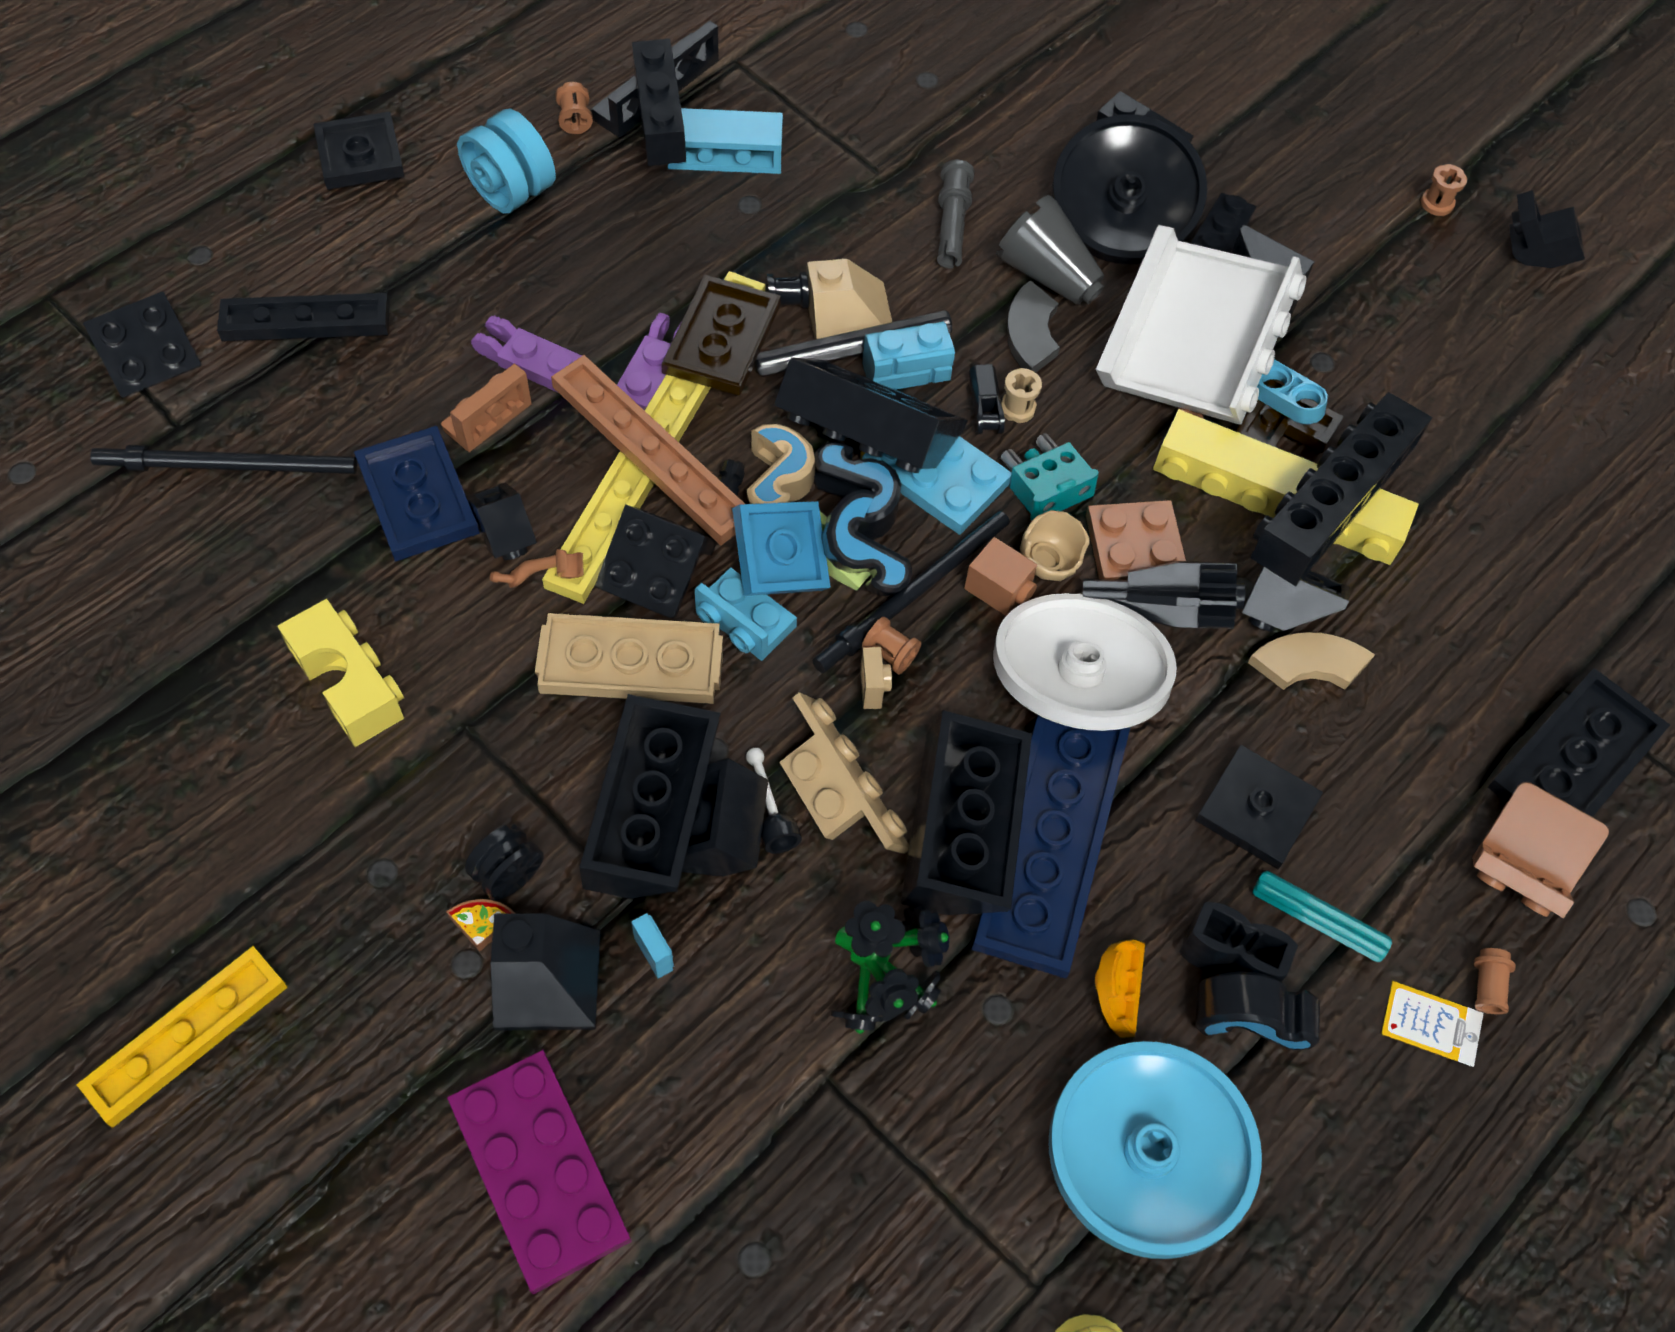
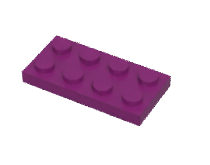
(538, 1171)

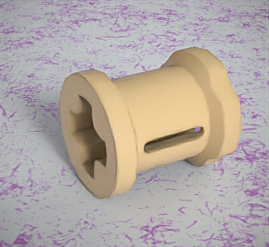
(1021, 390)

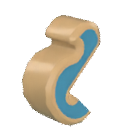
(790, 465)

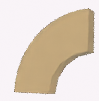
(1311, 657)

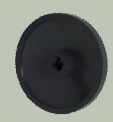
(1125, 181)

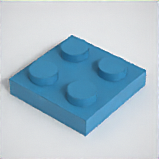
(780, 548)

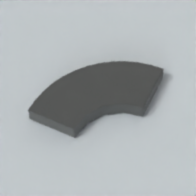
(1029, 330)

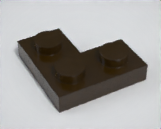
(1270, 425)

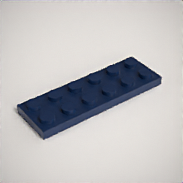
(1059, 844)

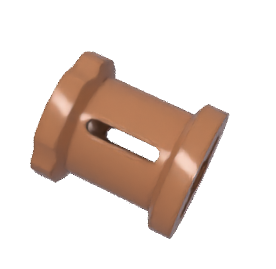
(582, 114)
(1441, 188)
(895, 646)

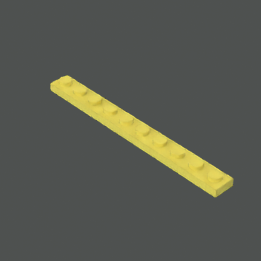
(625, 483)

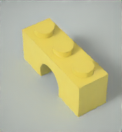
(362, 699)

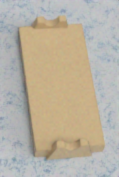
(629, 657)

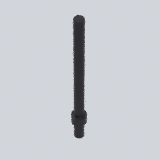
(141, 458)
(850, 639)

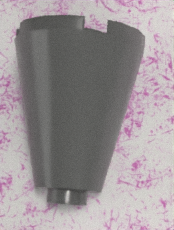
(1052, 253)

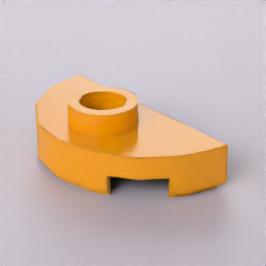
(1120, 985)

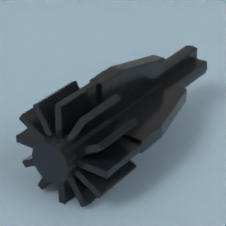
(1177, 593)

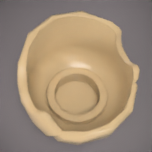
(1056, 544)

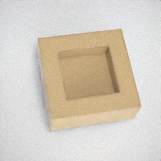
(875, 678)

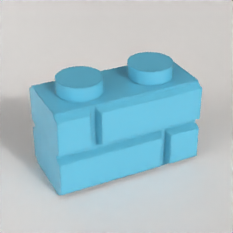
(909, 356)

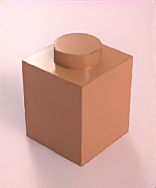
(1001, 577)

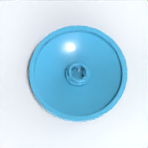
(1155, 1150)

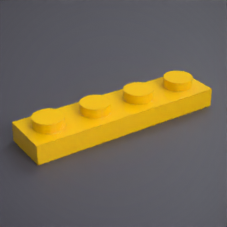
(181, 1037)

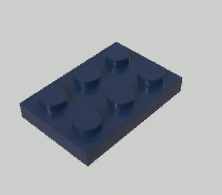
(416, 493)

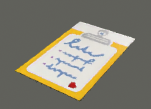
(1432, 1023)

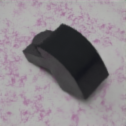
(1547, 238)

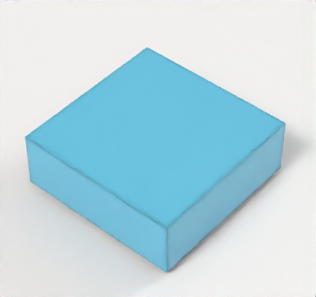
(653, 945)

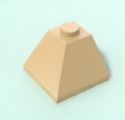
(844, 298)

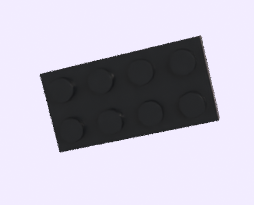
(1585, 746)

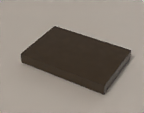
(721, 335)

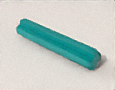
(1322, 916)

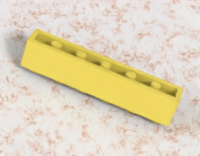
(1261, 475)

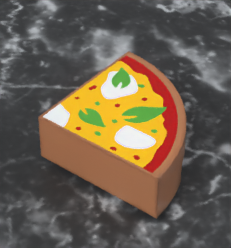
(476, 919)

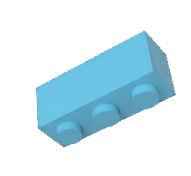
(732, 141)

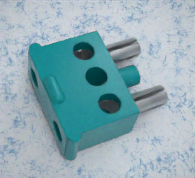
(1050, 479)

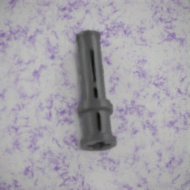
(954, 200)

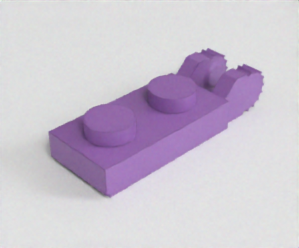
(530, 352)
(645, 368)

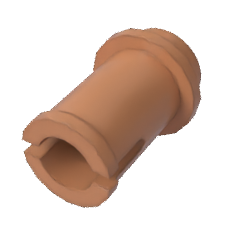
(1493, 980)

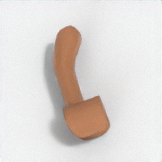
(566, 566)

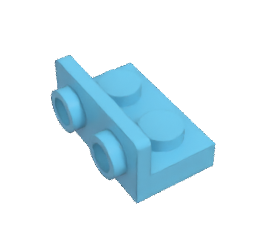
(752, 622)

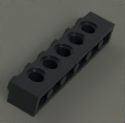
(1339, 489)

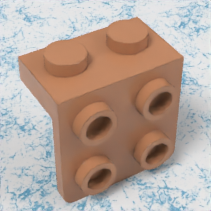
(1539, 849)

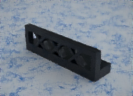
(691, 57)

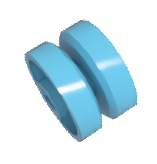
(506, 160)

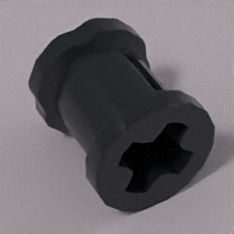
(791, 289)

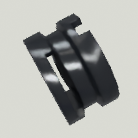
(504, 862)

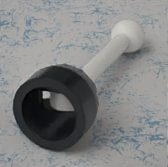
(779, 830)

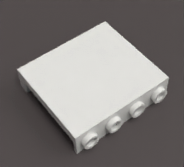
(1200, 327)

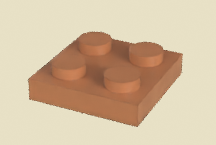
(1133, 537)

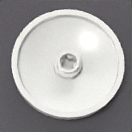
(1084, 662)

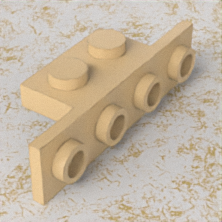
(833, 782)

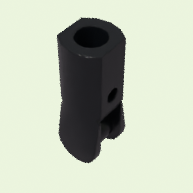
(986, 399)

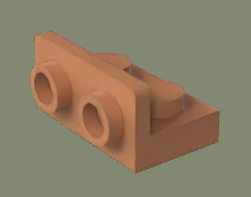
(489, 408)

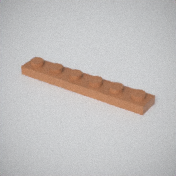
(649, 447)

